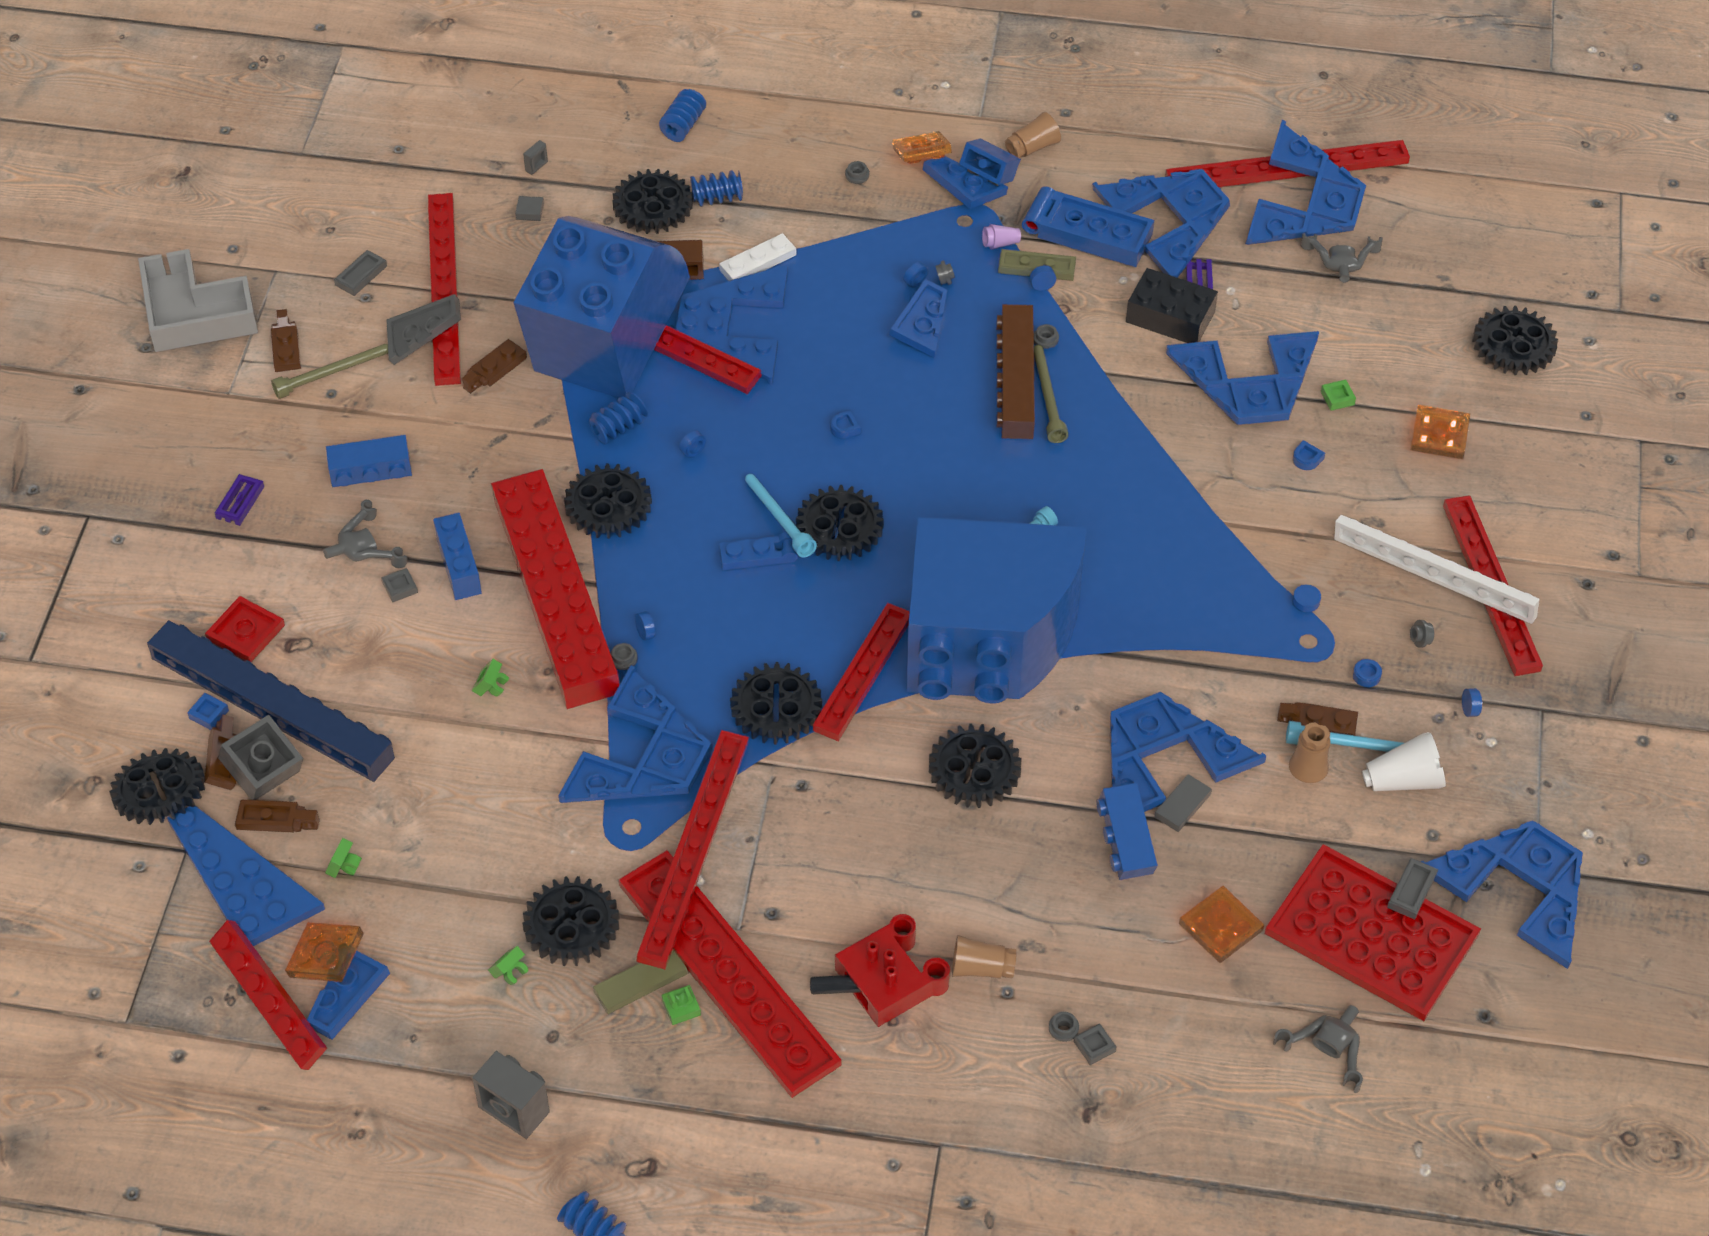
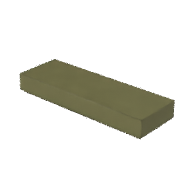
(1024, 262)
(637, 983)

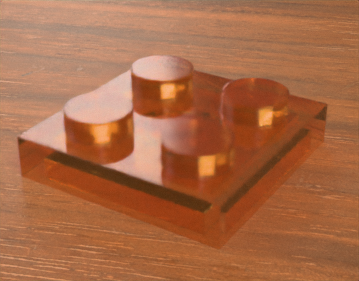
(922, 146)
(1440, 432)
(1221, 924)
(324, 952)

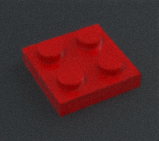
(245, 629)

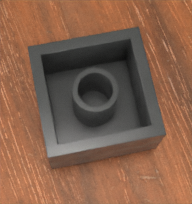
(260, 758)
(511, 1094)

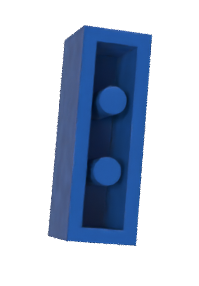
(368, 461)
(457, 556)
(1126, 831)

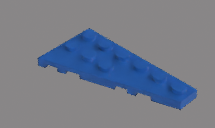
(241, 880)

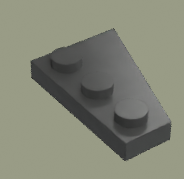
(419, 326)

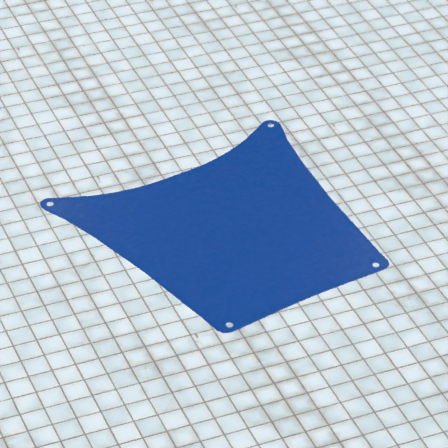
(929, 446)

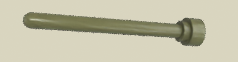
(284, 386)
(1056, 429)

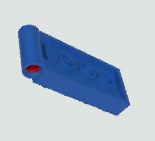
(1088, 226)

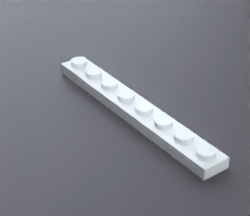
(1437, 569)

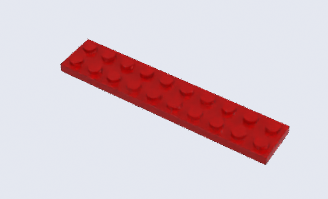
(739, 984)

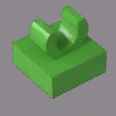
(488, 677)
(343, 860)
(507, 963)
(681, 1005)

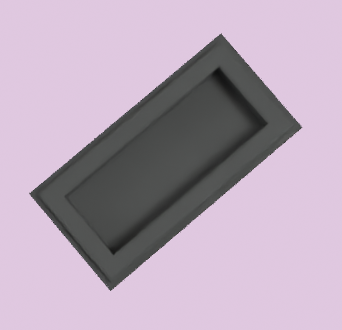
(360, 272)
(1183, 803)
(1412, 888)

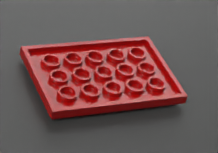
(1343, 923)

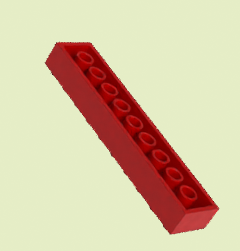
(555, 589)

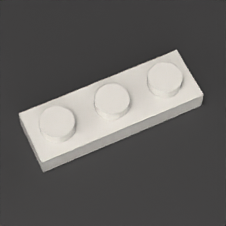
(758, 258)

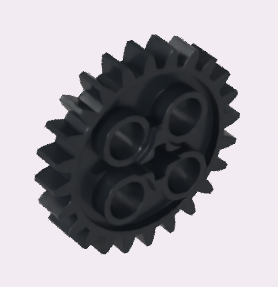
(652, 201)
(1515, 340)
(608, 501)
(857, 529)
(749, 702)
(951, 756)
(137, 795)
(571, 921)

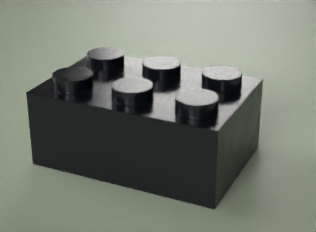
(1171, 306)

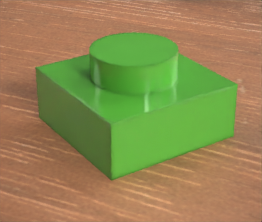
(1338, 395)

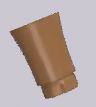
(1034, 136)
(1310, 757)
(982, 959)

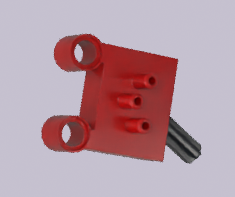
(883, 973)

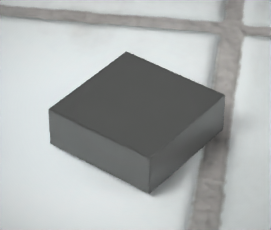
(535, 157)
(529, 208)
(399, 585)
(1095, 1044)

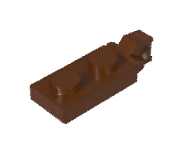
(285, 343)
(494, 366)
(1335, 719)
(215, 771)
(275, 816)

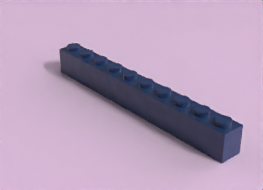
(265, 695)

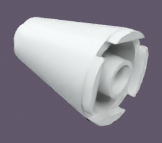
(1407, 767)

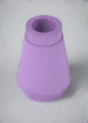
(999, 236)

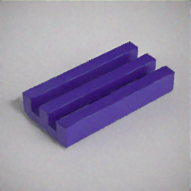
(1199, 266)
(243, 502)

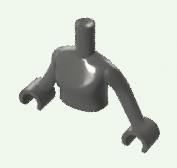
(1342, 257)
(361, 544)
(1331, 1039)

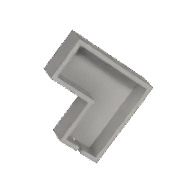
(191, 313)

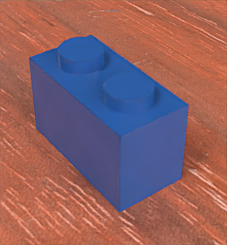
(989, 161)

